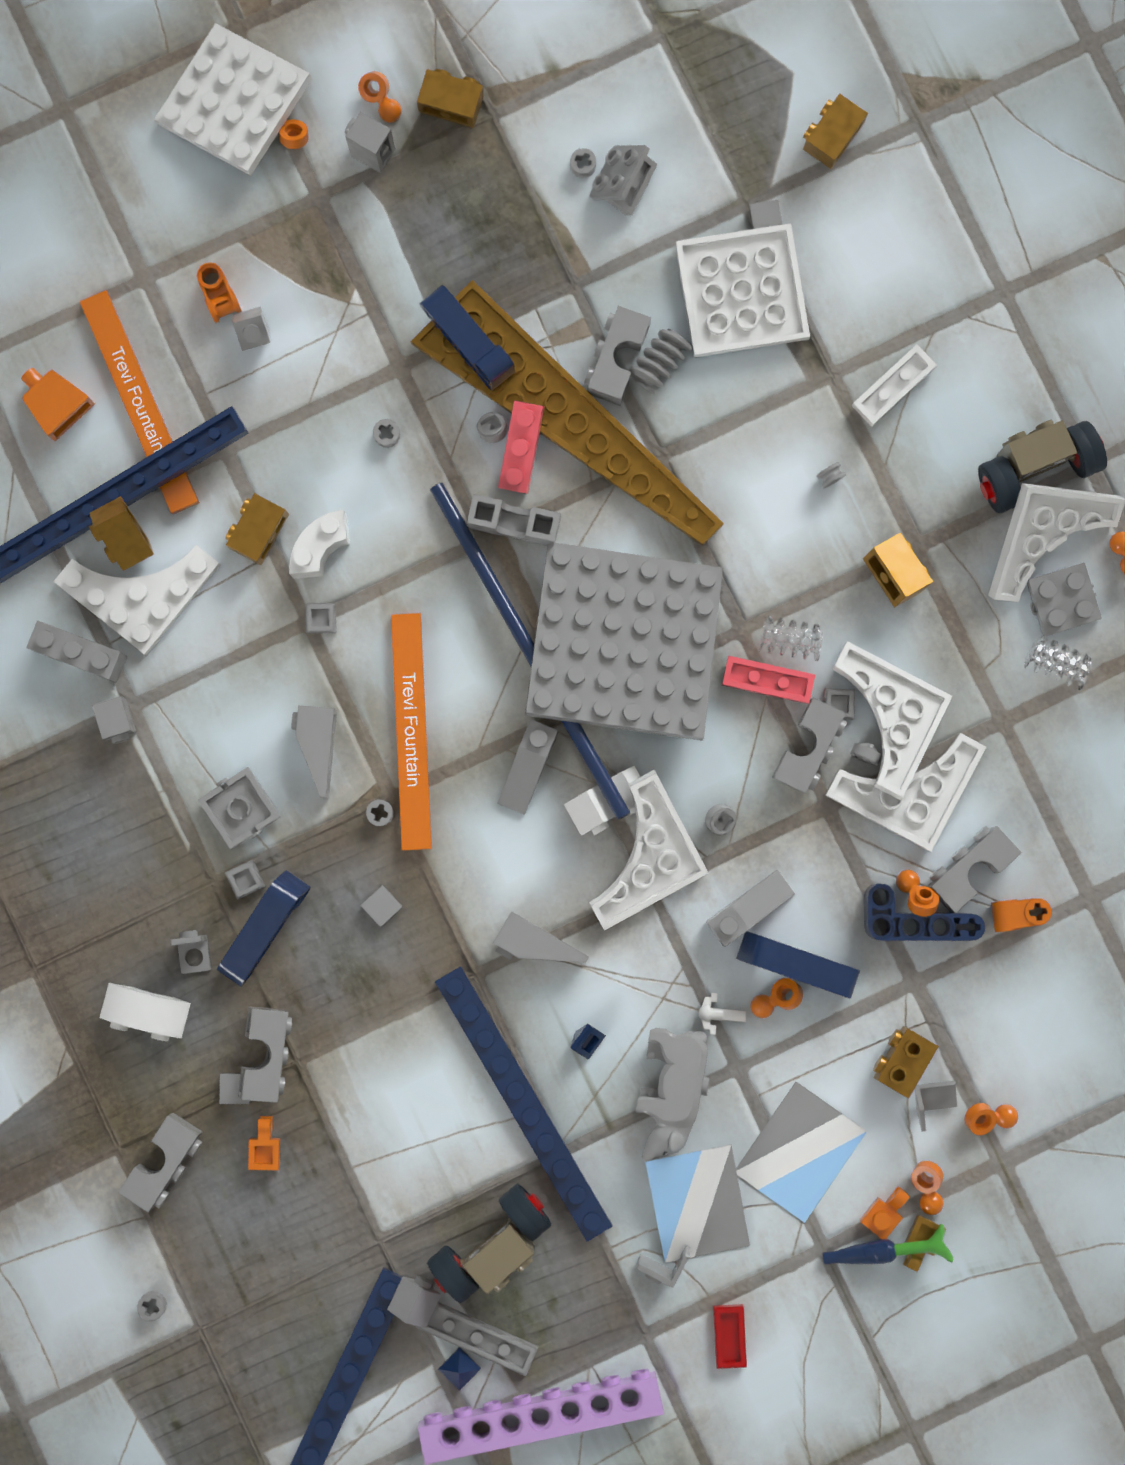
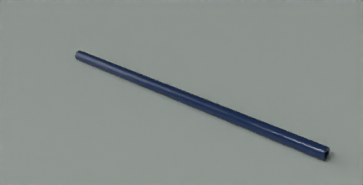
(525, 642)

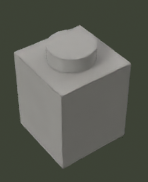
(251, 328)
(114, 720)
(414, 1301)

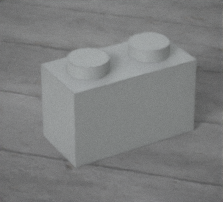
(369, 141)

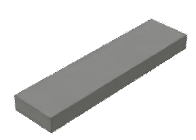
(481, 1338)

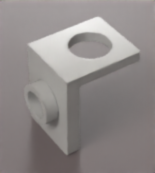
(190, 940)
(933, 1097)
(660, 1274)

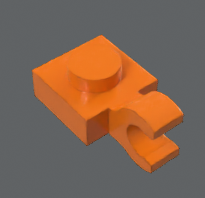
(264, 1150)
(883, 1216)

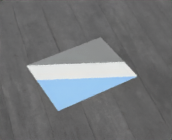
(800, 1152)
(698, 1203)

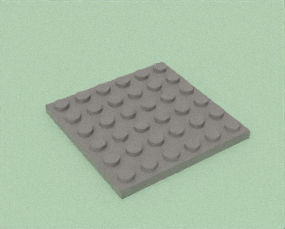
(624, 641)

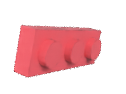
(521, 447)
(768, 679)

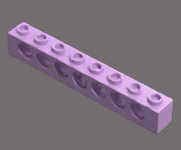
(499, 1436)

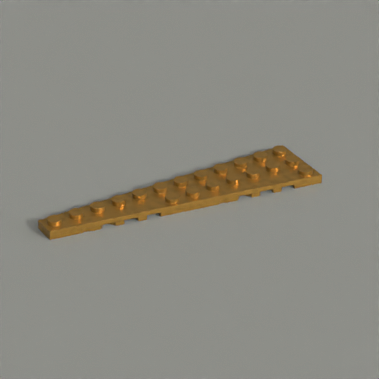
(570, 415)

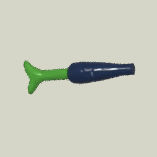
(886, 1251)

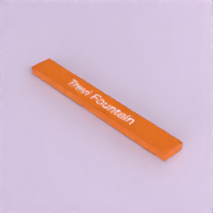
(135, 392)
(411, 731)

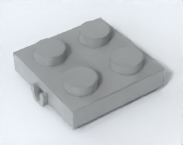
(1063, 599)
(239, 808)

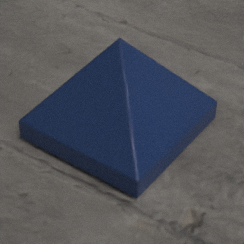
(586, 1040)
(459, 1368)

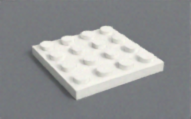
(233, 99)
(742, 290)

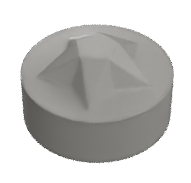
(492, 427)
(866, 752)
(720, 819)

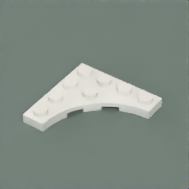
(1042, 523)
(140, 606)
(905, 712)
(927, 802)
(660, 859)

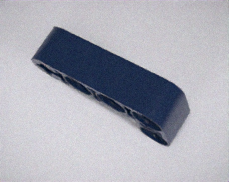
(468, 339)
(262, 927)
(924, 928)
(798, 964)

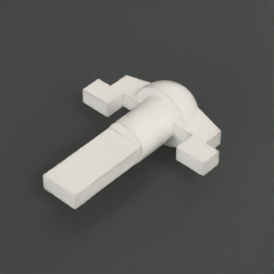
(707, 1014)

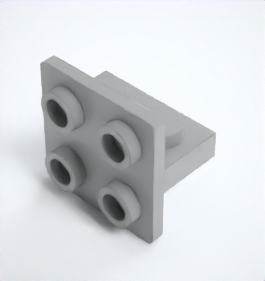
(624, 177)

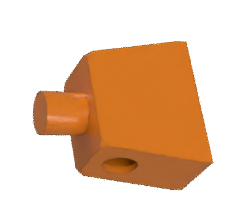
(54, 401)

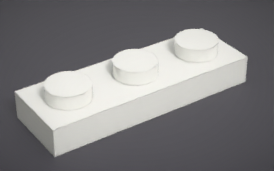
(894, 385)

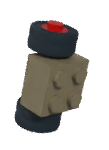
(1039, 452)
(496, 1256)

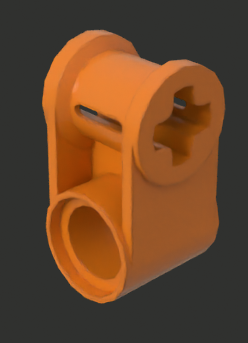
(218, 296)
(1015, 914)

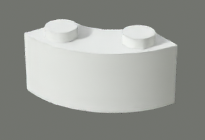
(317, 543)
(591, 810)
(144, 1011)

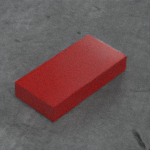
(729, 1336)

